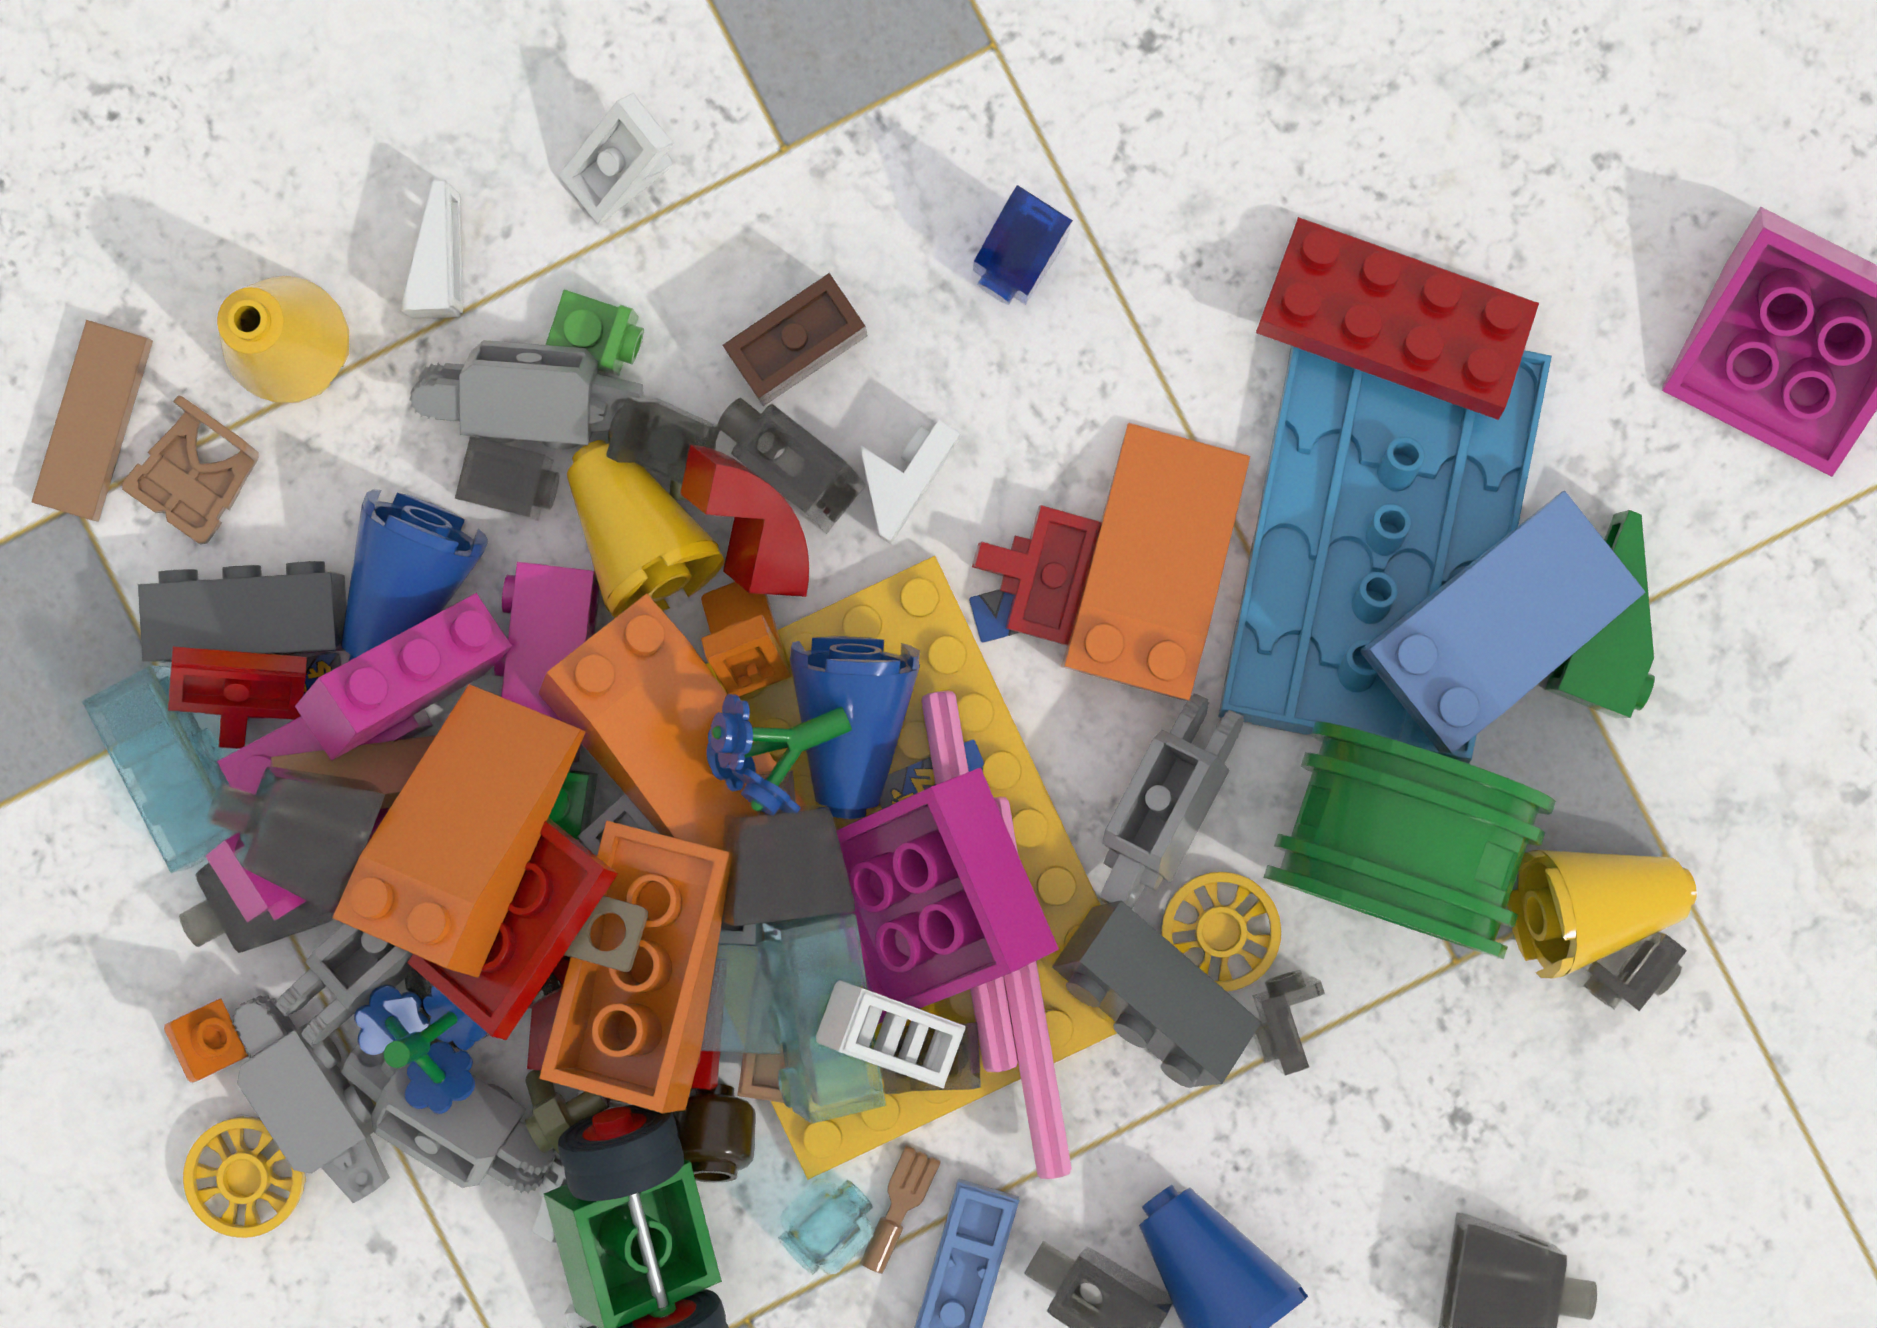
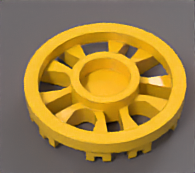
(1222, 929)
(240, 1179)

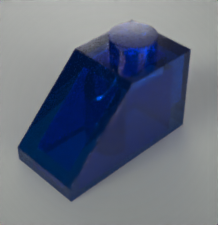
(1020, 247)

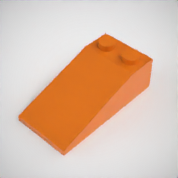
(1157, 562)
(649, 719)
(461, 832)
(644, 1028)

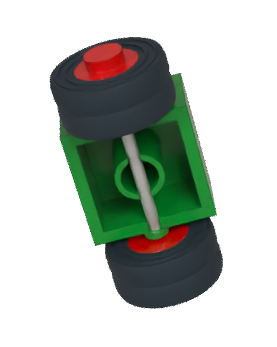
(633, 1225)

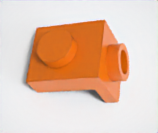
(205, 1041)

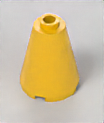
(283, 338)
(637, 532)
(1594, 904)

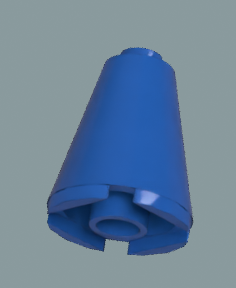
(404, 568)
(875, 695)
(1212, 1267)

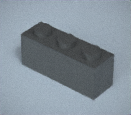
(243, 611)
(1156, 996)

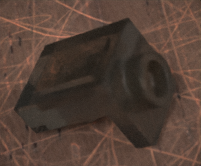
(657, 436)

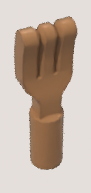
(906, 1191)

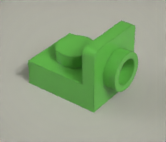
(600, 328)

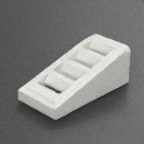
(436, 265)
(852, 1020)

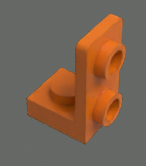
(743, 640)

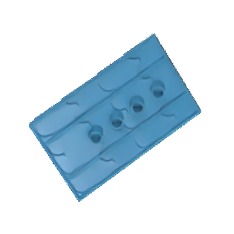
(1359, 522)

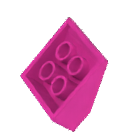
(1786, 344)
(941, 894)

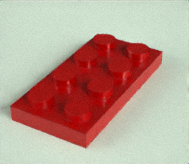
(1398, 318)

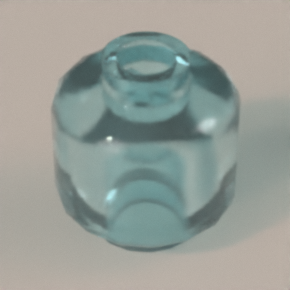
(826, 1226)

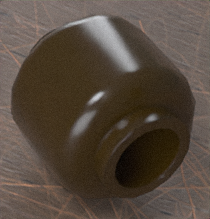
(717, 1133)

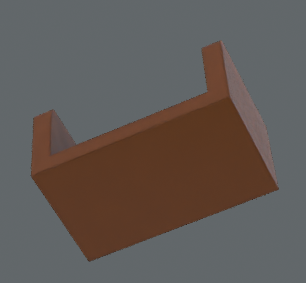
(796, 339)

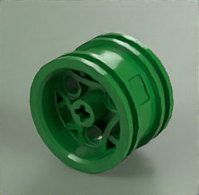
(1410, 837)

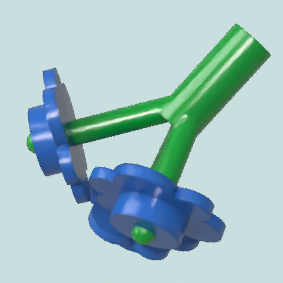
(736, 741)
(404, 1035)

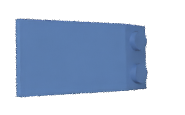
(1502, 624)

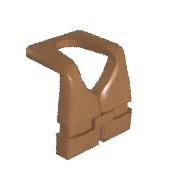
(182, 487)

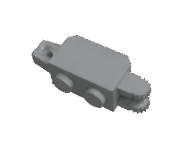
(523, 394)
(1166, 803)
(351, 967)
(307, 1100)
(461, 1144)

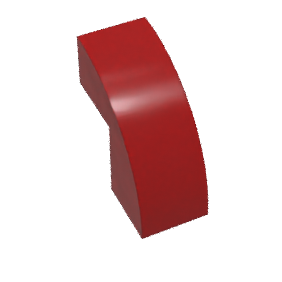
(766, 538)

